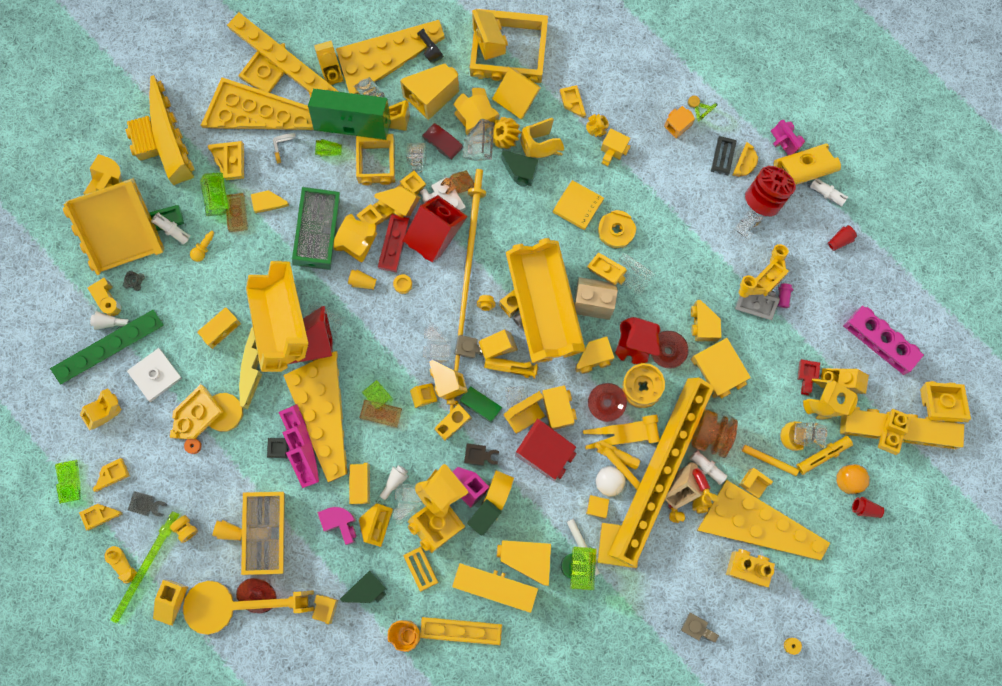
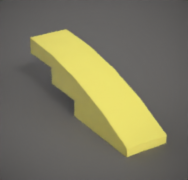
(249, 375)

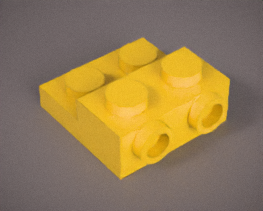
(945, 401)
(434, 530)

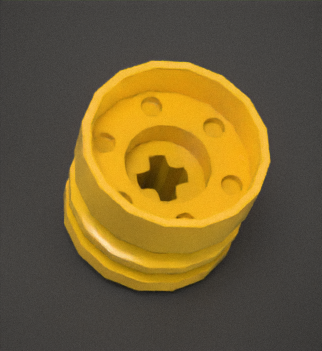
(641, 375)

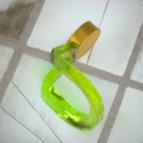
(694, 102)

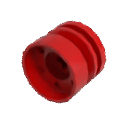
(770, 191)

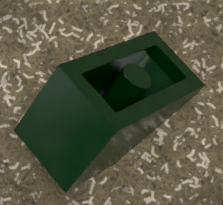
(520, 167)
(366, 590)

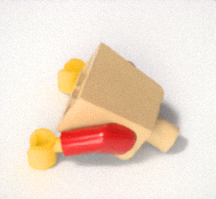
(687, 486)

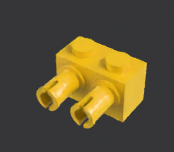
(750, 569)

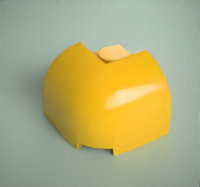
(103, 173)

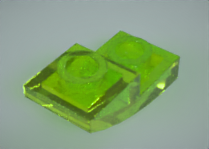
(68, 481)

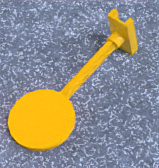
(211, 606)

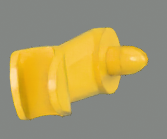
(119, 562)

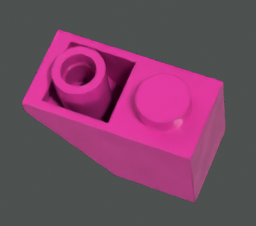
(473, 483)

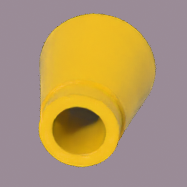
(361, 280)
(227, 531)

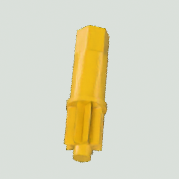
(626, 458)

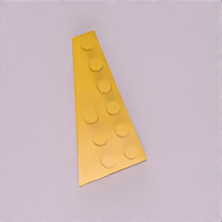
(250, 108)
(319, 401)

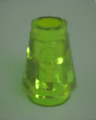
(327, 148)

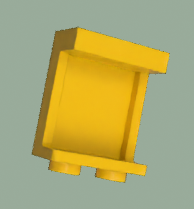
(721, 368)

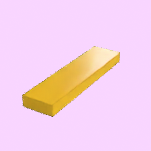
(461, 631)

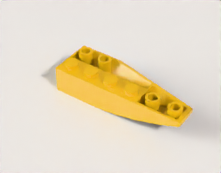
(167, 136)

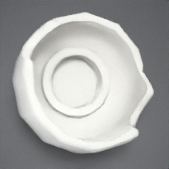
(610, 481)

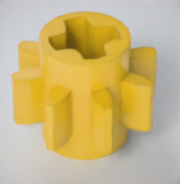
(597, 125)

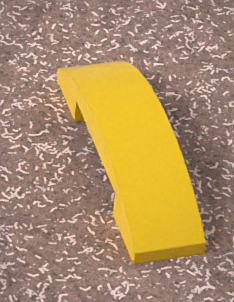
(377, 214)

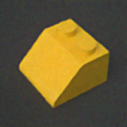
(488, 34)

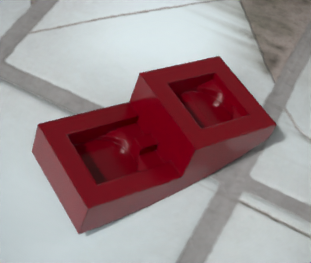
(442, 141)

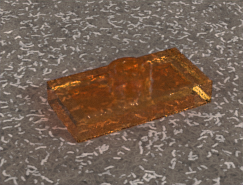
(236, 212)
(385, 415)

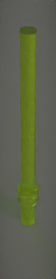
(164, 532)

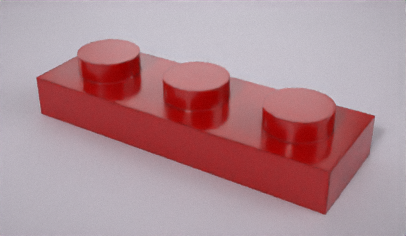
(393, 243)

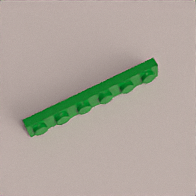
(107, 346)

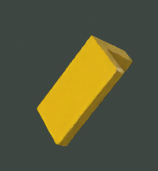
(219, 328)
(525, 413)
(359, 484)

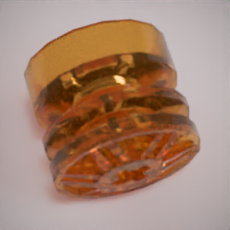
(717, 434)

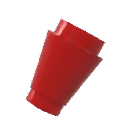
(842, 238)
(867, 508)

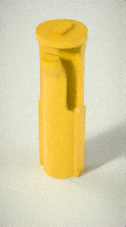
(525, 369)

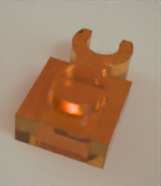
(460, 181)

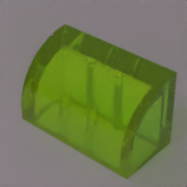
(583, 568)

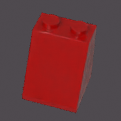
(434, 228)
(318, 335)
(546, 450)

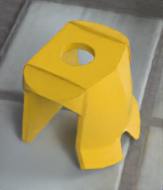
(474, 108)
(540, 150)
(355, 237)
(828, 405)
(440, 490)

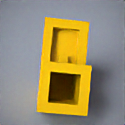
(101, 410)
(499, 489)

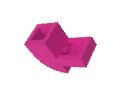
(338, 517)

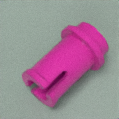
(784, 295)

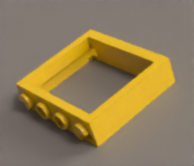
(513, 20)

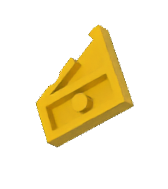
(229, 159)

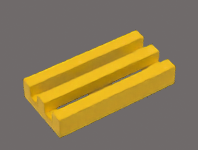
(428, 584)

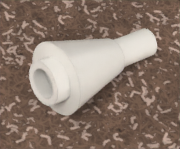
(103, 321)
(396, 477)

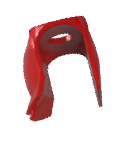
(638, 340)

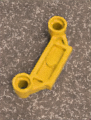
(769, 277)

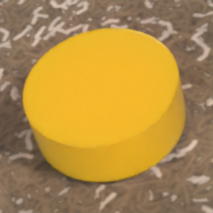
(402, 284)

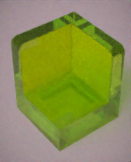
(377, 394)

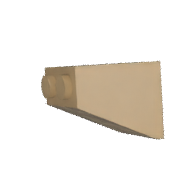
(595, 298)

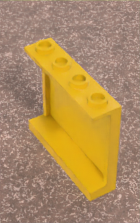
(113, 226)

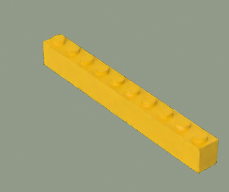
(661, 471)

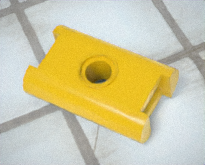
(809, 164)

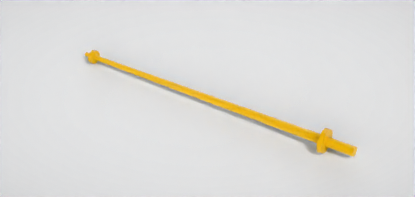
(476, 193)

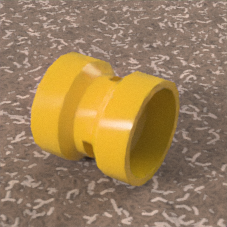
(183, 529)

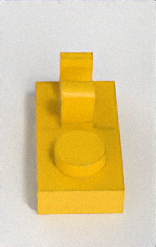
(607, 269)

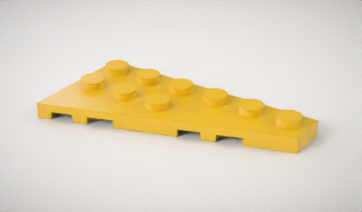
(384, 54)
(754, 522)

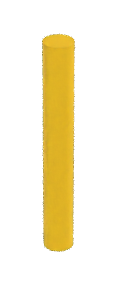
(770, 460)
(621, 467)

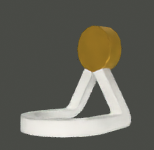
(281, 138)

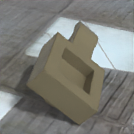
(467, 347)
(696, 628)

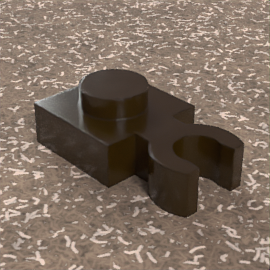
(477, 455)

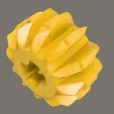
(506, 133)

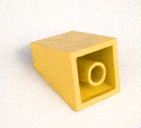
(430, 89)
(527, 558)

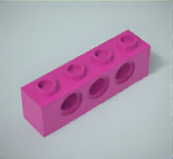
(888, 351)

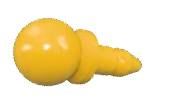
(198, 253)

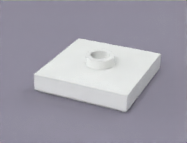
(154, 374)

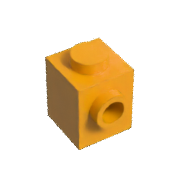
(679, 121)

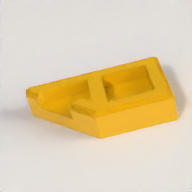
(98, 515)

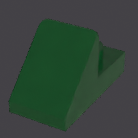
(484, 517)

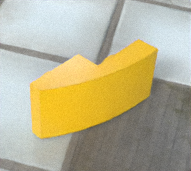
(894, 431)

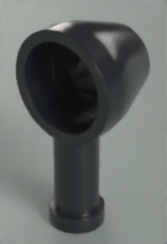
(432, 52)

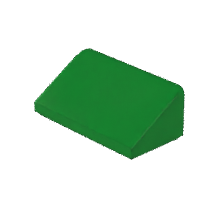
(480, 404)

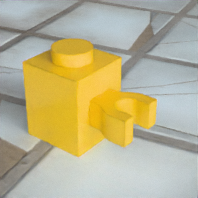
(614, 146)

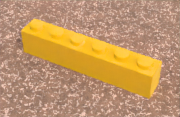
(920, 431)

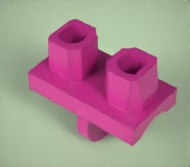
(786, 138)

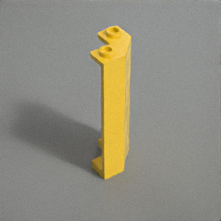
(545, 301)
(276, 317)

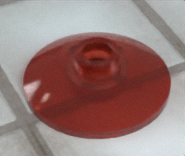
(678, 348)
(604, 392)
(249, 590)

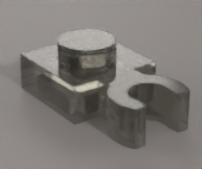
(144, 503)

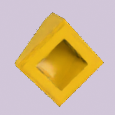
(423, 395)
(597, 507)

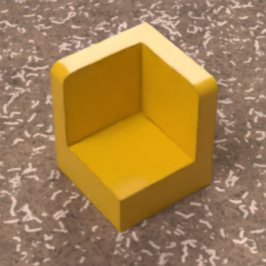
(755, 482)
(324, 608)

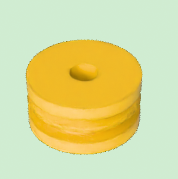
(788, 646)

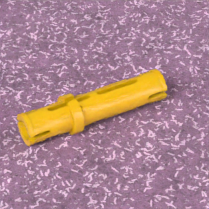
(825, 454)

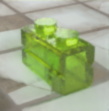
(214, 194)

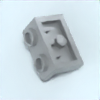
(759, 305)

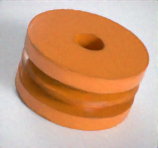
(188, 446)

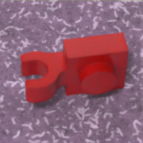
(807, 371)

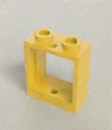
(373, 143)

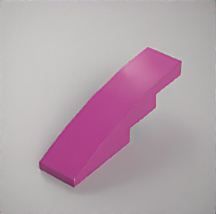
(301, 450)

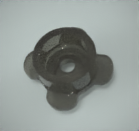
(130, 275)

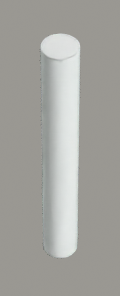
(578, 537)

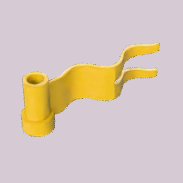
(628, 432)

